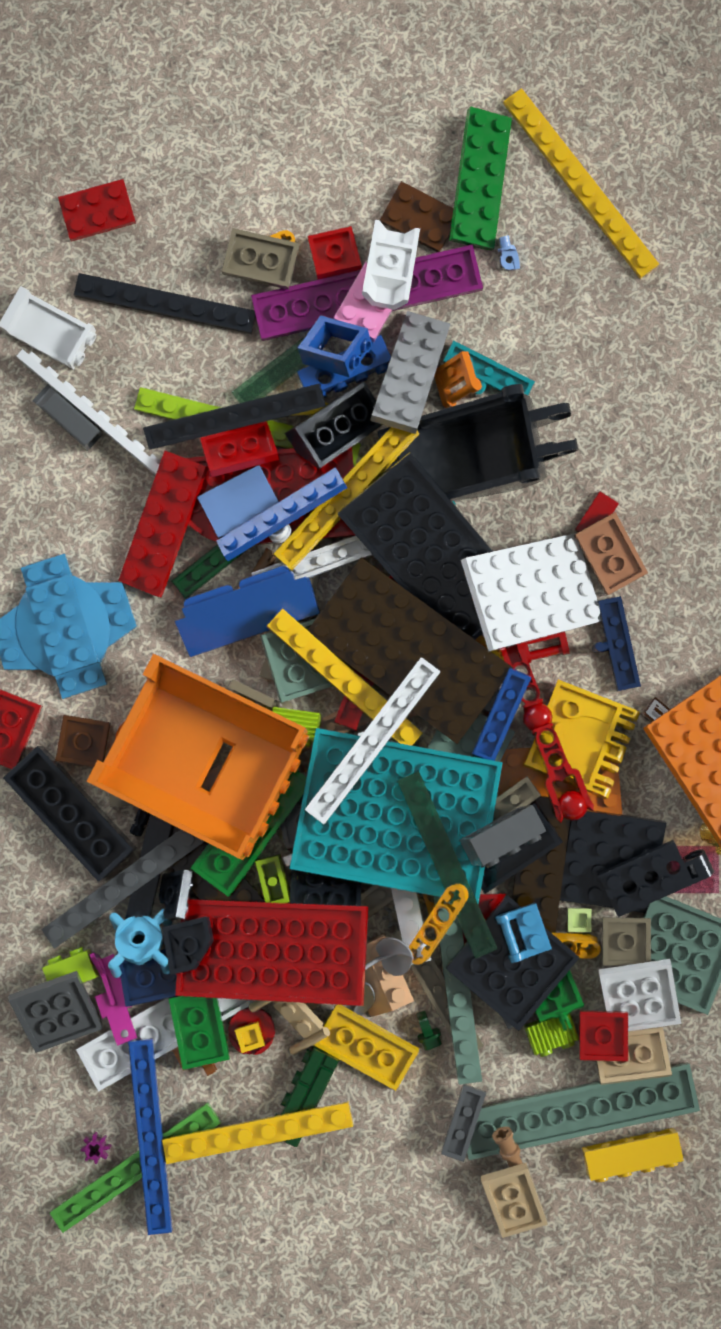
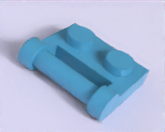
(531, 931)

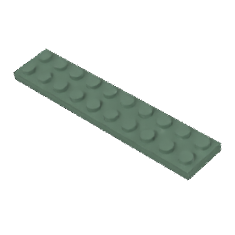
(584, 1111)

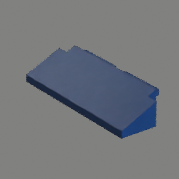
(235, 615)

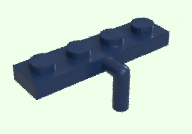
(618, 644)

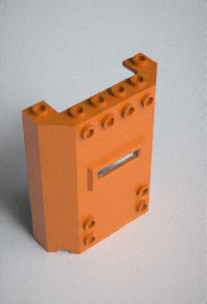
(173, 743)

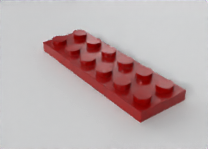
(163, 523)

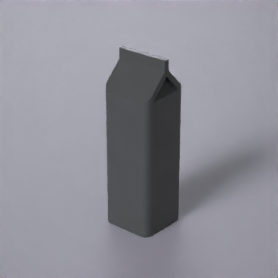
(67, 417)

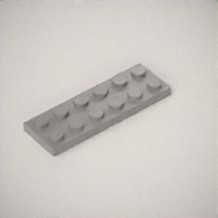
(410, 372)

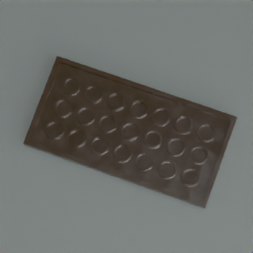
(387, 631)

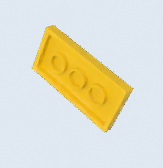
(367, 1047)

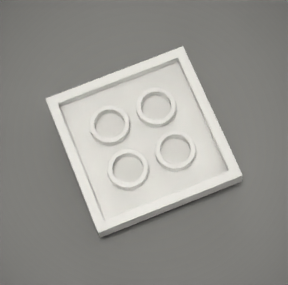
(642, 991)

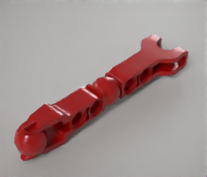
(538, 718)

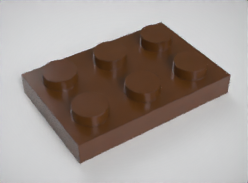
(414, 209)

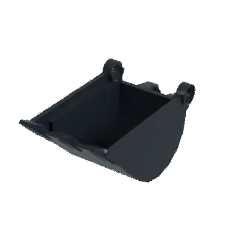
(487, 444)

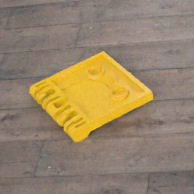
(585, 733)

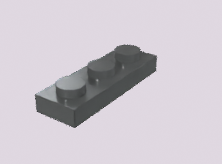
(463, 1122)

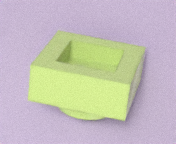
(579, 919)

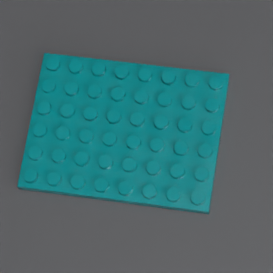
(372, 829)

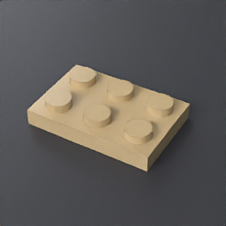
(646, 1059)
(514, 1200)

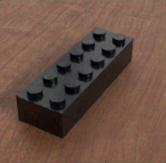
(70, 813)

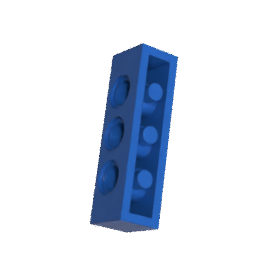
(378, 354)

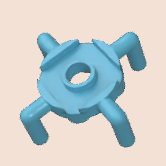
(142, 952)

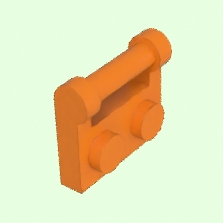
(451, 374)

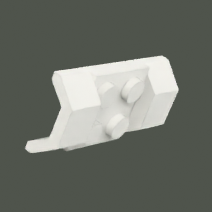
(390, 267)

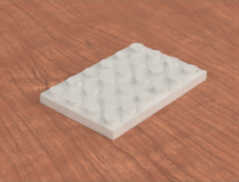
(531, 591)

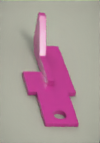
(112, 1002)

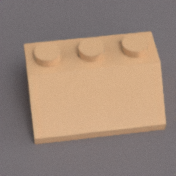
(389, 990)

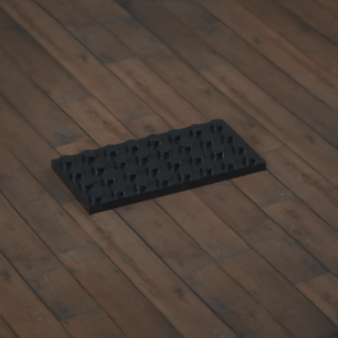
(419, 539)

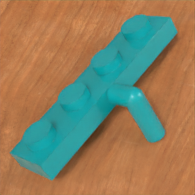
(490, 371)

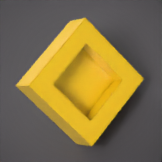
(249, 1037)

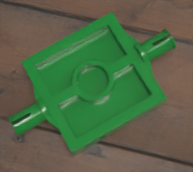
(561, 1002)

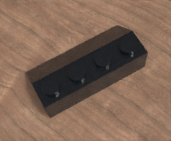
(335, 426)

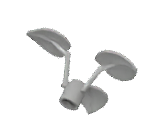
(395, 959)

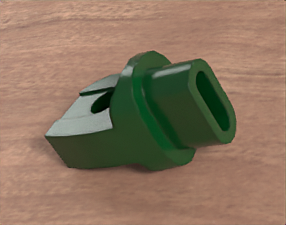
(430, 1037)

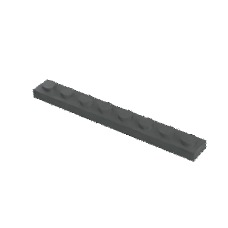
(120, 887)

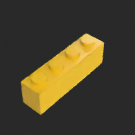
(632, 1154)

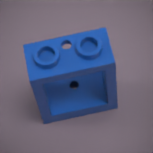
(312, 345)

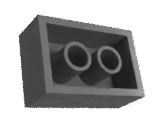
(503, 836)

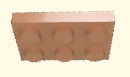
(610, 553)

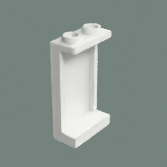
(47, 329)

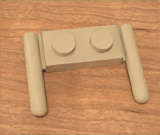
(301, 1019)

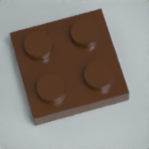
(82, 740)

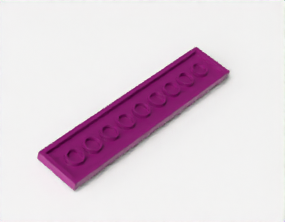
(297, 309)

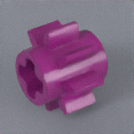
(99, 1153)

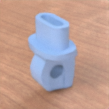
(508, 250)

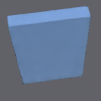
(237, 501)

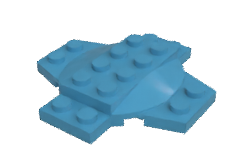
(64, 626)

